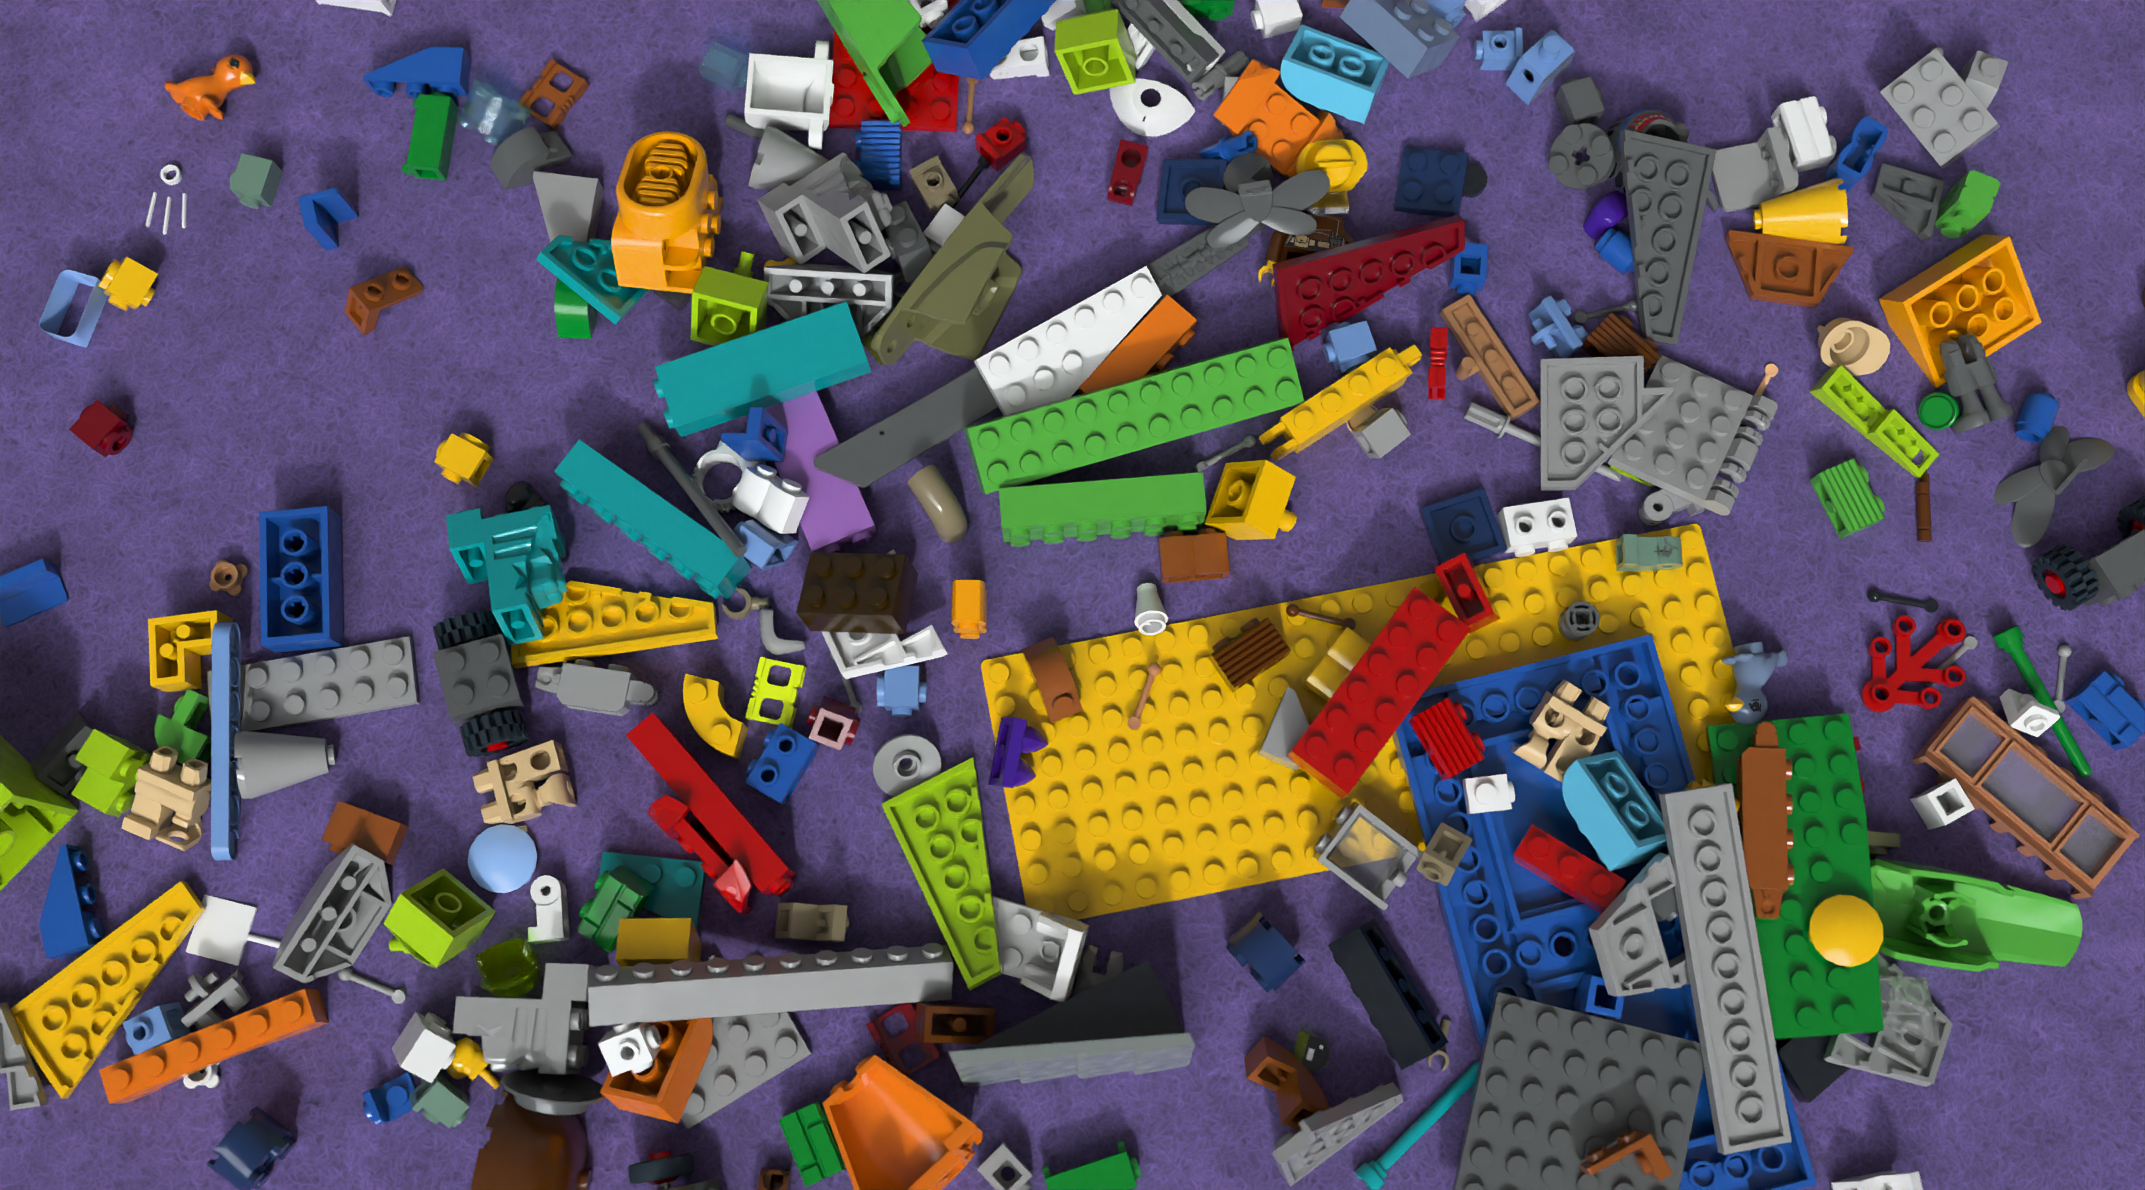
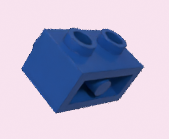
(781, 763)

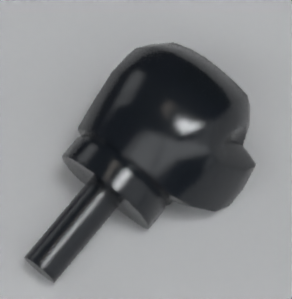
(522, 497)

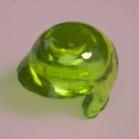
(509, 968)

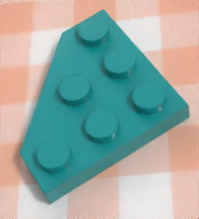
(591, 274)

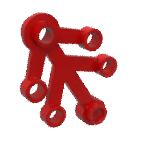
(1909, 668)

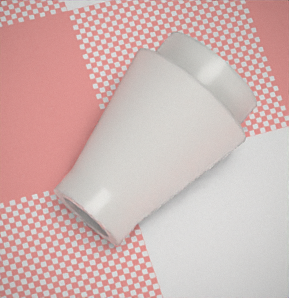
(1150, 613)

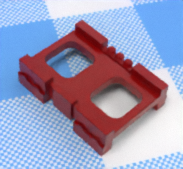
(1437, 371)

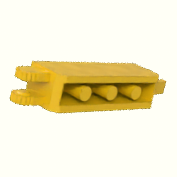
(1342, 400)

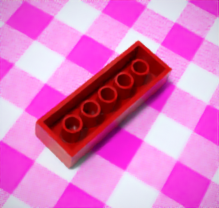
(1378, 693)

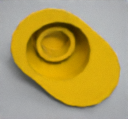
(1338, 158)

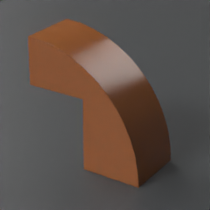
(1282, 1072)

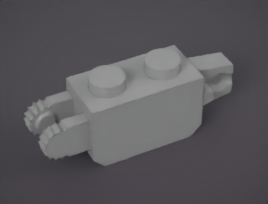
(596, 689)

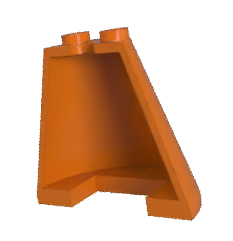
(897, 1131)

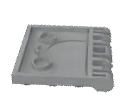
(1697, 437)

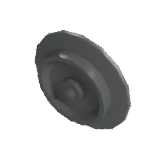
(552, 1092)

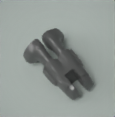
(1968, 371)

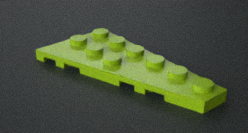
(947, 850)

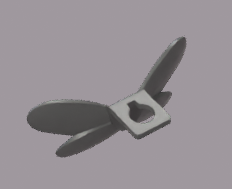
(1276, 208)
(2039, 485)

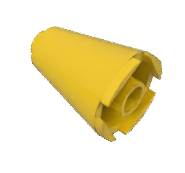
(1806, 214)

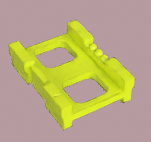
(787, 694)

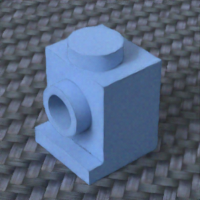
(1496, 58)

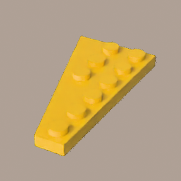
(610, 621)

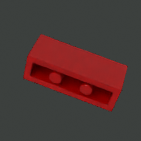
(1568, 870)

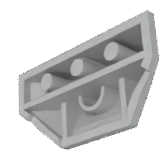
(813, 287)
(335, 917)

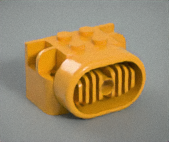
(665, 214)

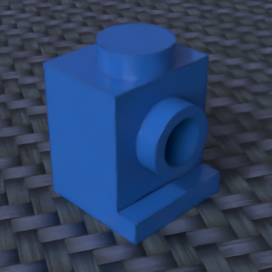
(1473, 259)

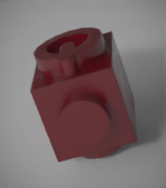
(103, 428)
(833, 723)

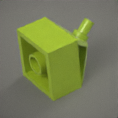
(1095, 51)
(728, 304)
(437, 919)

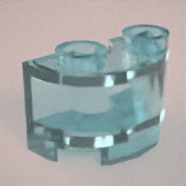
(491, 113)

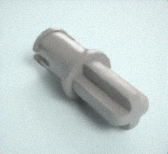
(1215, 78)

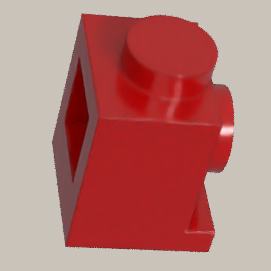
(998, 151)

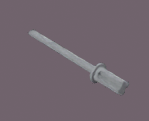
(1500, 425)

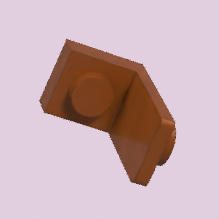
(378, 293)
(1648, 1155)

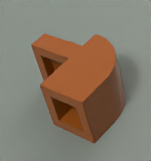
(1052, 679)

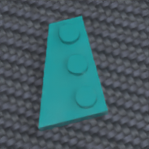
(675, 881)

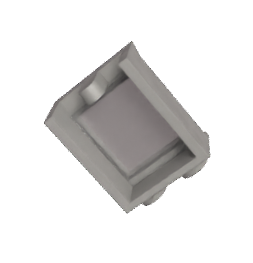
(1366, 853)

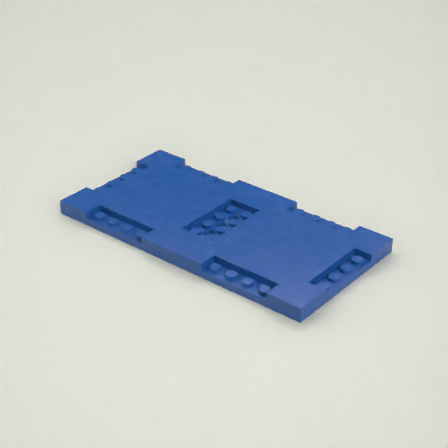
(1507, 917)

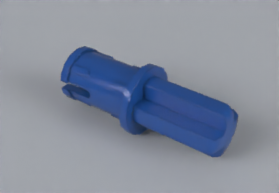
(1230, 147)

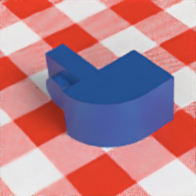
(1593, 999)

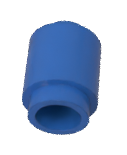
(1616, 250)
(2036, 417)

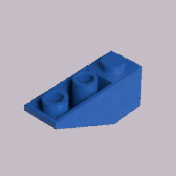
(442, 67)
(63, 924)

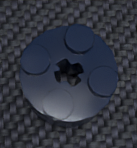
(1265, 951)
(250, 1150)

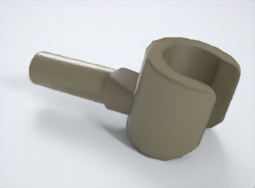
(1445, 1024)

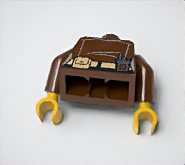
(1328, 235)

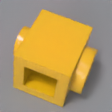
(128, 284)
(463, 458)

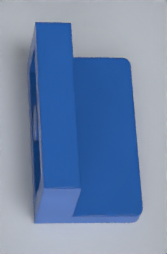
(324, 210)
(763, 439)
(30, 591)

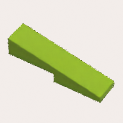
(1883, 427)

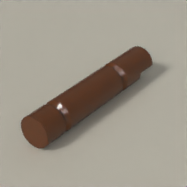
(1923, 509)

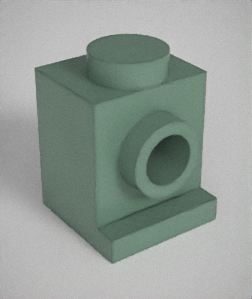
(440, 1101)

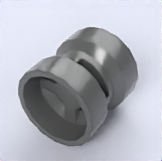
(1573, 626)

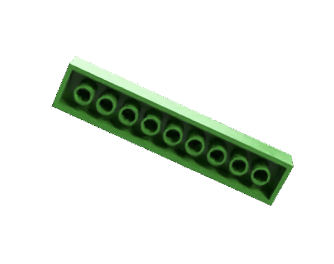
(1133, 415)

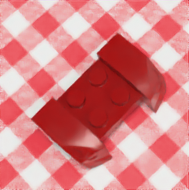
(693, 836)

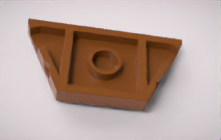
(1786, 268)

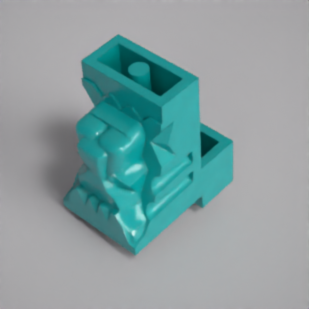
(518, 559)

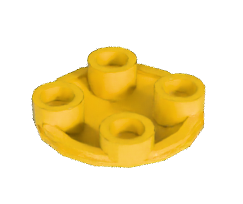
(1845, 930)

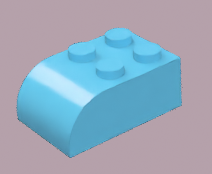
(1333, 73)
(1613, 810)

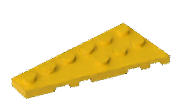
(86, 1003)

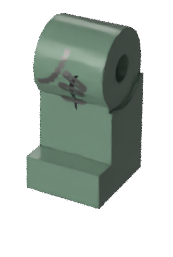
(1647, 553)

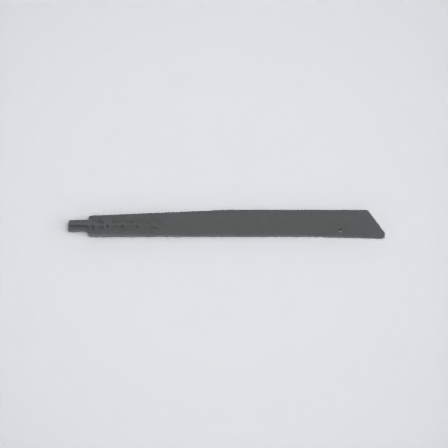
(968, 398)

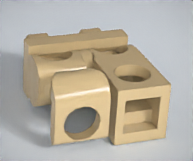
(1574, 730)
(514, 785)
(165, 788)

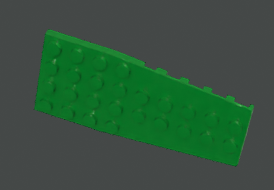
(1828, 859)

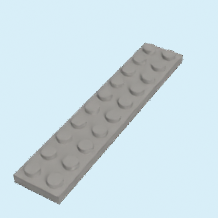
(1725, 968)

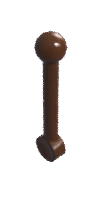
(1293, 610)

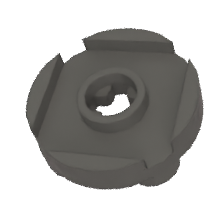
(1573, 140)

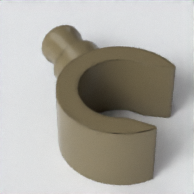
(752, 603)

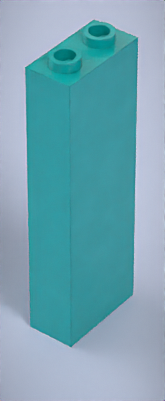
(761, 369)

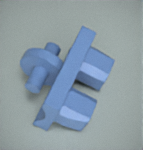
(1554, 329)

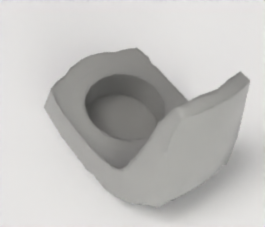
(771, 641)

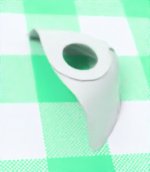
(1162, 119)

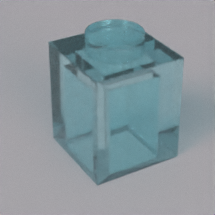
(725, 68)

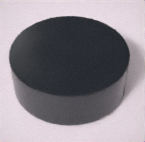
(1475, 181)

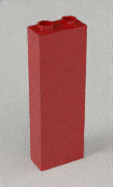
(712, 806)

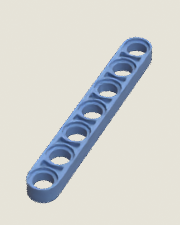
(224, 725)

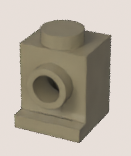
(934, 185)

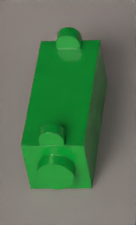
(431, 137)
(1106, 1173)

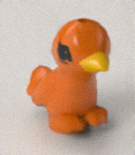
(207, 92)

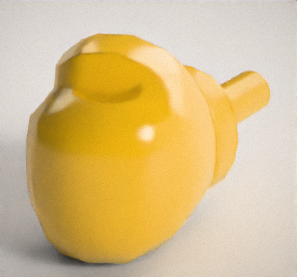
(470, 1062)

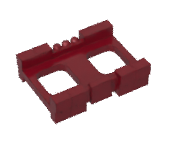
(893, 1046)

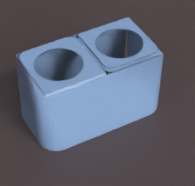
(59, 303)

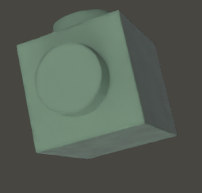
(255, 181)

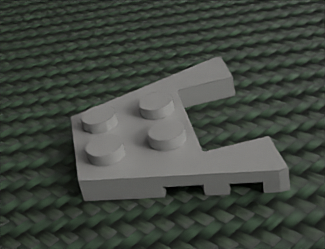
(1630, 940)
(1889, 1051)
(23, 1081)

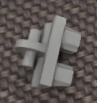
(203, 1012)

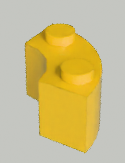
(710, 718)

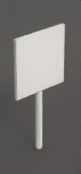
(224, 931)

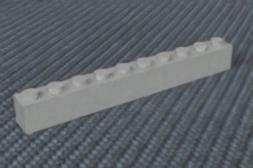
(768, 984)

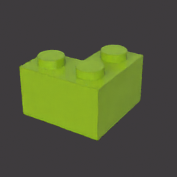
(110, 772)

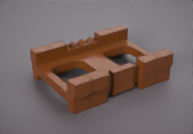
(562, 100)

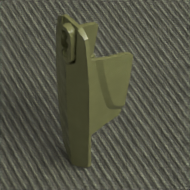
(966, 282)

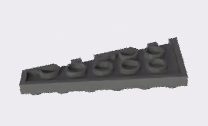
(1665, 207)

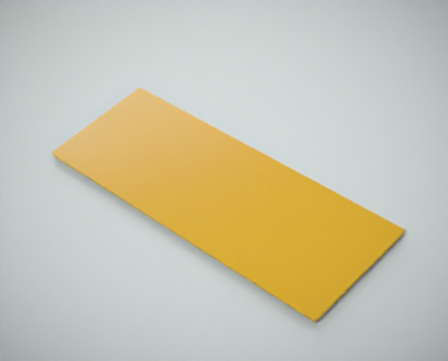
(1191, 803)

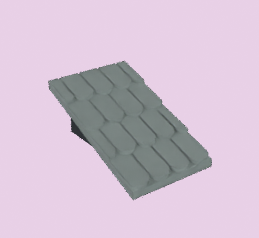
(1093, 1034)

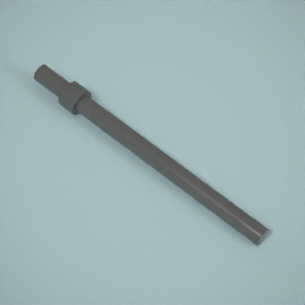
(662, 450)

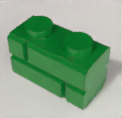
(618, 897)
(812, 1143)

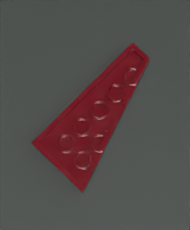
(1351, 277)

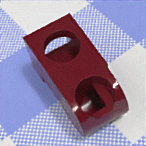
(1127, 172)

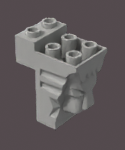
(830, 211)
(533, 1031)

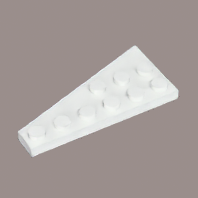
(1066, 349)

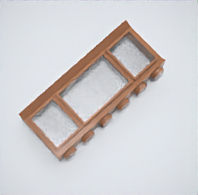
(2028, 796)

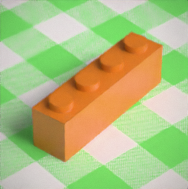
(1145, 347)

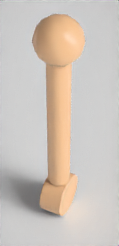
(1770, 371)

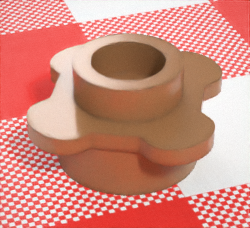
(221, 571)

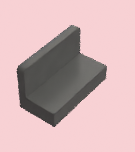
(57, 762)

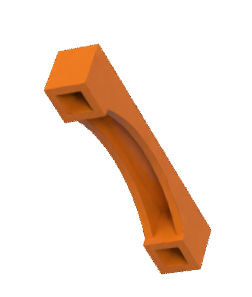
(213, 1044)

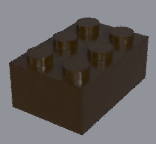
(857, 593)

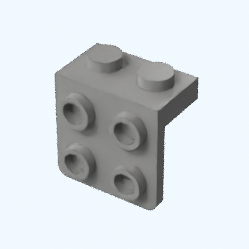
(1754, 172)

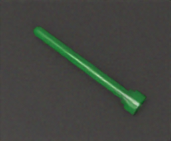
(2011, 642)

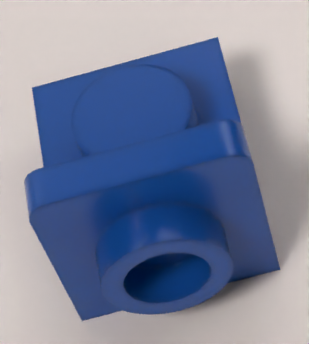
(389, 1100)

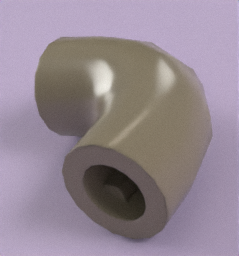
(939, 504)

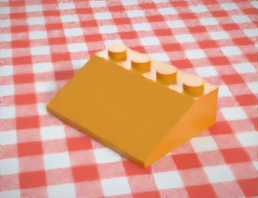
(1966, 292)

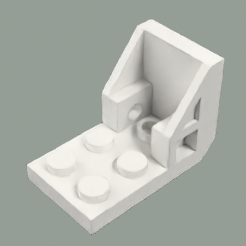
(1039, 947)

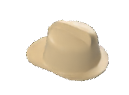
(1855, 346)

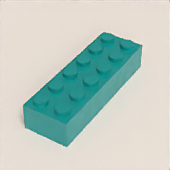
(651, 518)

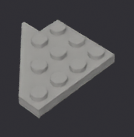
(1590, 413)
(741, 1058)
(1331, 1130)

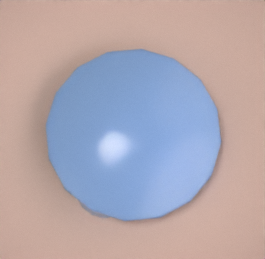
(502, 858)

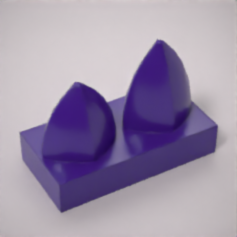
(1013, 739)

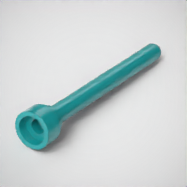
(1375, 1172)

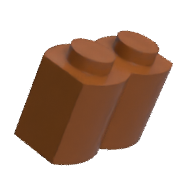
(1193, 557)
(364, 829)

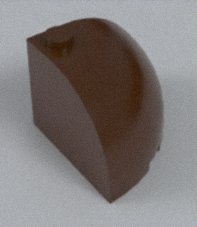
(532, 1151)

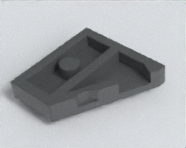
(1908, 198)

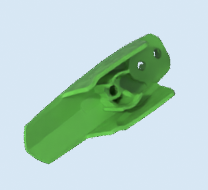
(883, 44)
(1969, 920)

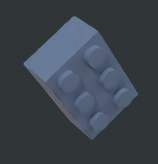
(1402, 32)

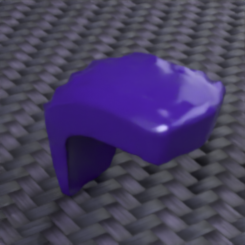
(1606, 214)

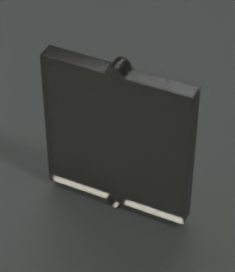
(1330, 204)

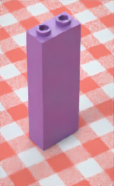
(835, 507)

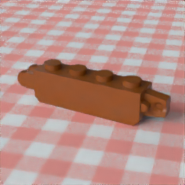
(1763, 819)

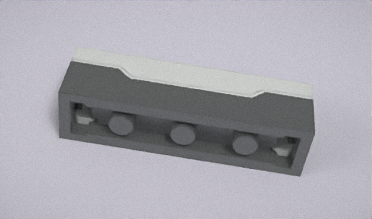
(1173, 35)

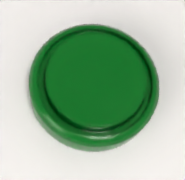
(1938, 410)

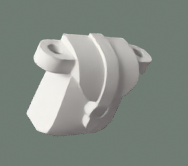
(791, 92)

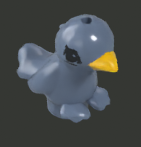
(1751, 671)

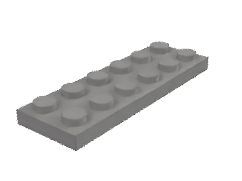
(326, 685)

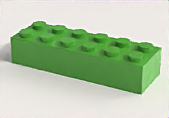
(1102, 508)

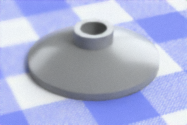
(897, 778)

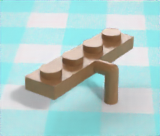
(1488, 358)

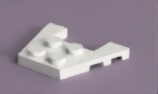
(874, 652)

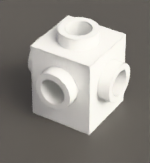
(630, 1047)

